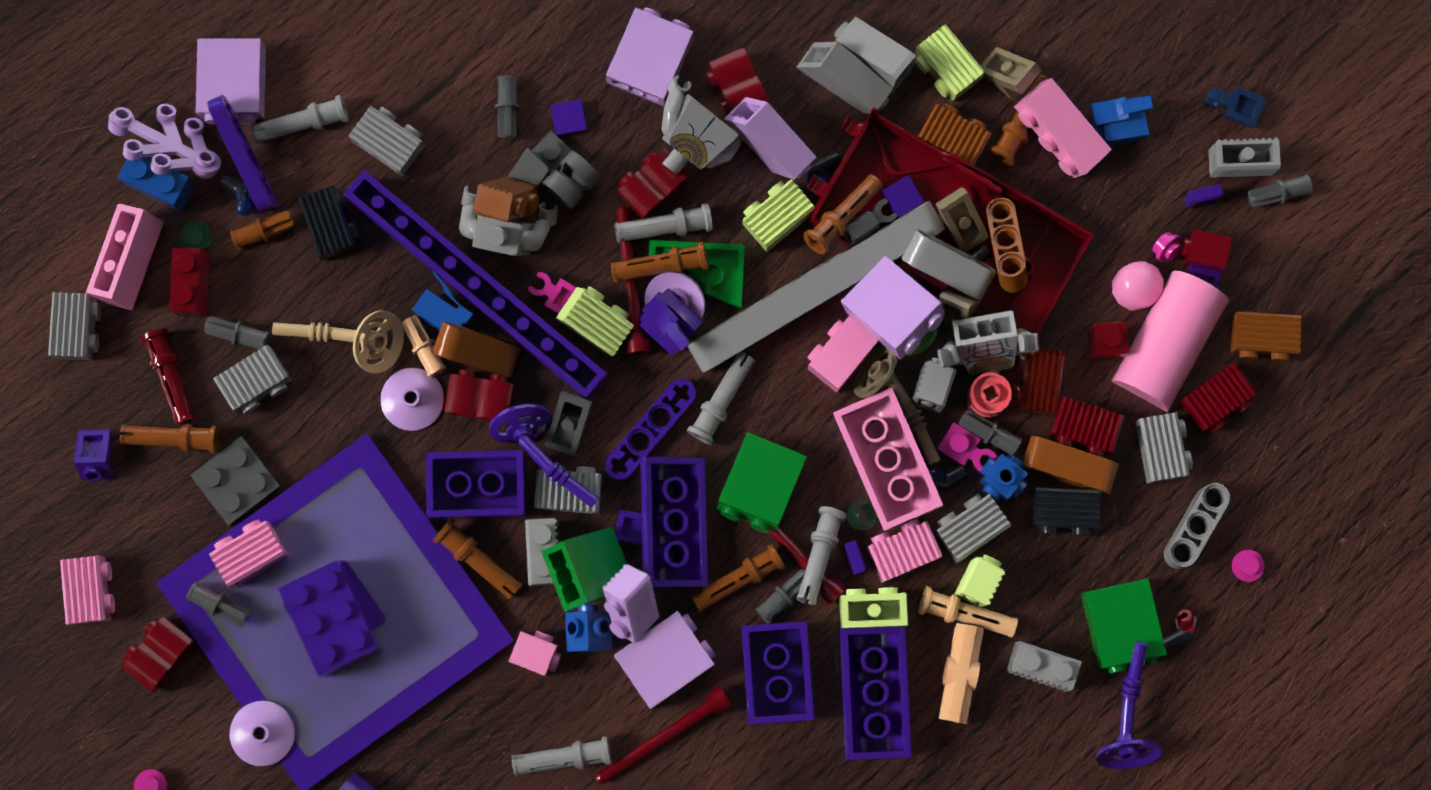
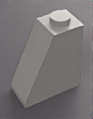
(876, 51)
(845, 76)

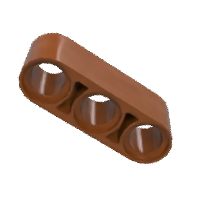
(1009, 257)
(477, 349)
(1070, 465)

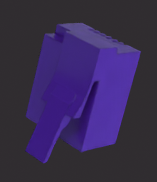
(669, 321)

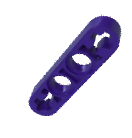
(242, 153)
(648, 428)

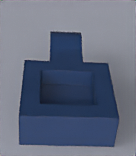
(1240, 106)

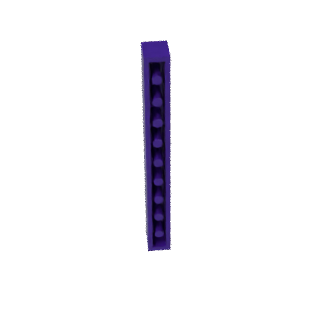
(476, 286)

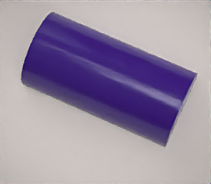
(674, 522)
(875, 693)

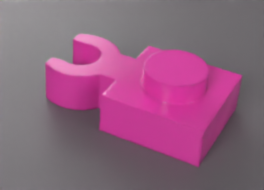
(556, 295)
(961, 446)

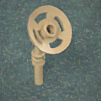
(368, 338)

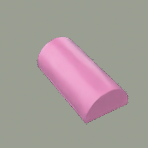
(1171, 339)
(888, 459)

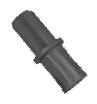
(507, 107)
(1280, 191)
(236, 332)
(990, 432)
(781, 598)
(218, 604)

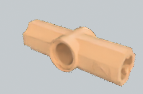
(961, 673)

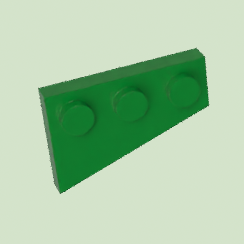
(725, 272)

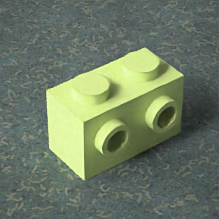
(873, 610)

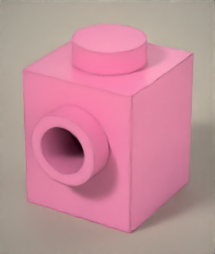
(536, 653)

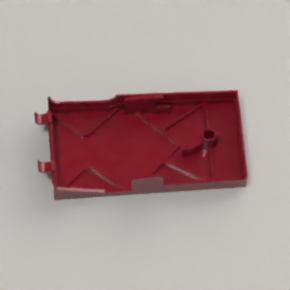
(890, 153)

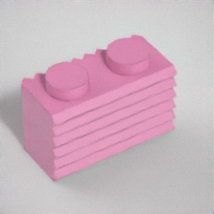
(904, 550)
(248, 553)
(87, 590)

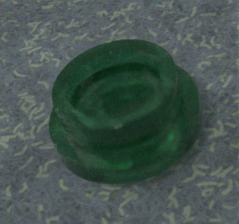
(195, 235)
(861, 514)

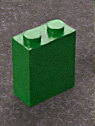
(760, 483)
(584, 566)
(1118, 619)

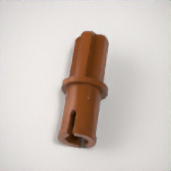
(262, 229)

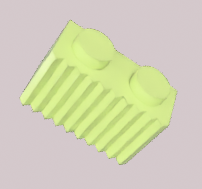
(948, 63)
(778, 214)
(595, 321)
(980, 581)

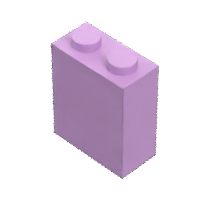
(650, 55)
(231, 70)
(770, 138)
(893, 308)
(665, 659)

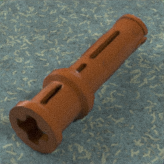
(1013, 136)
(834, 223)
(675, 260)
(185, 437)
(465, 549)
(754, 571)

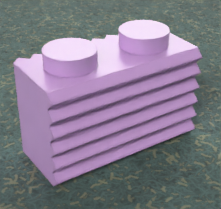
(630, 603)

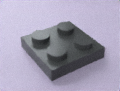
(235, 481)

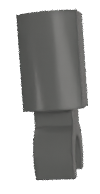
(867, 223)

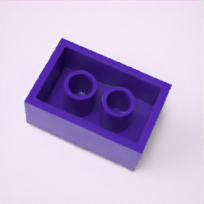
(476, 485)
(330, 618)
(777, 672)

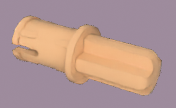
(423, 346)

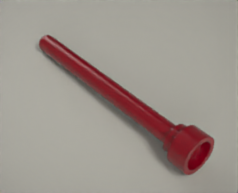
(637, 342)
(830, 587)
(716, 703)

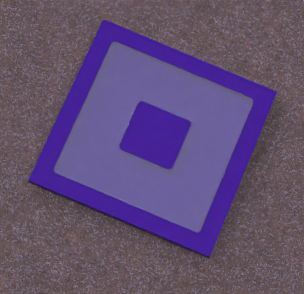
(411, 588)

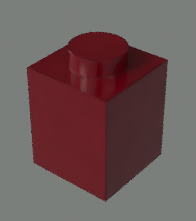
(1206, 250)
(1108, 341)

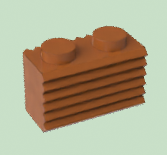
(955, 134)
(506, 199)
(1265, 335)

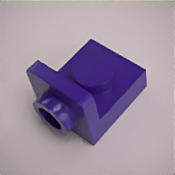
(93, 454)

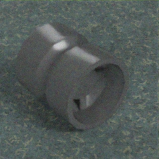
(571, 180)

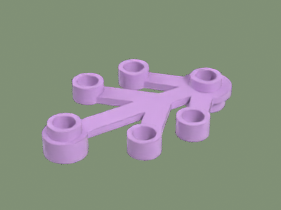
(199, 160)

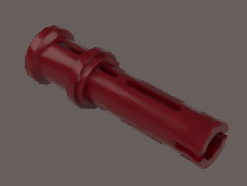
(164, 362)

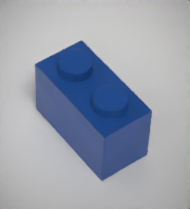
(169, 189)

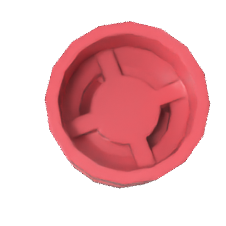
(988, 395)

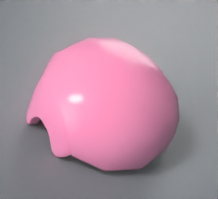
(1138, 285)

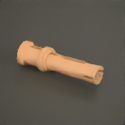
(1005, 624)

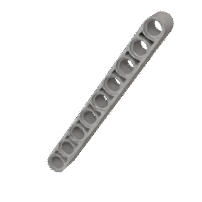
(812, 288)

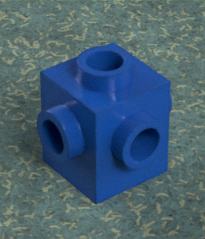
(995, 486)
(588, 630)

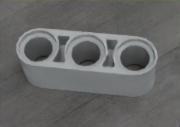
(949, 264)
(1207, 514)

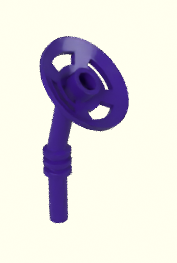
(523, 431)
(1127, 744)

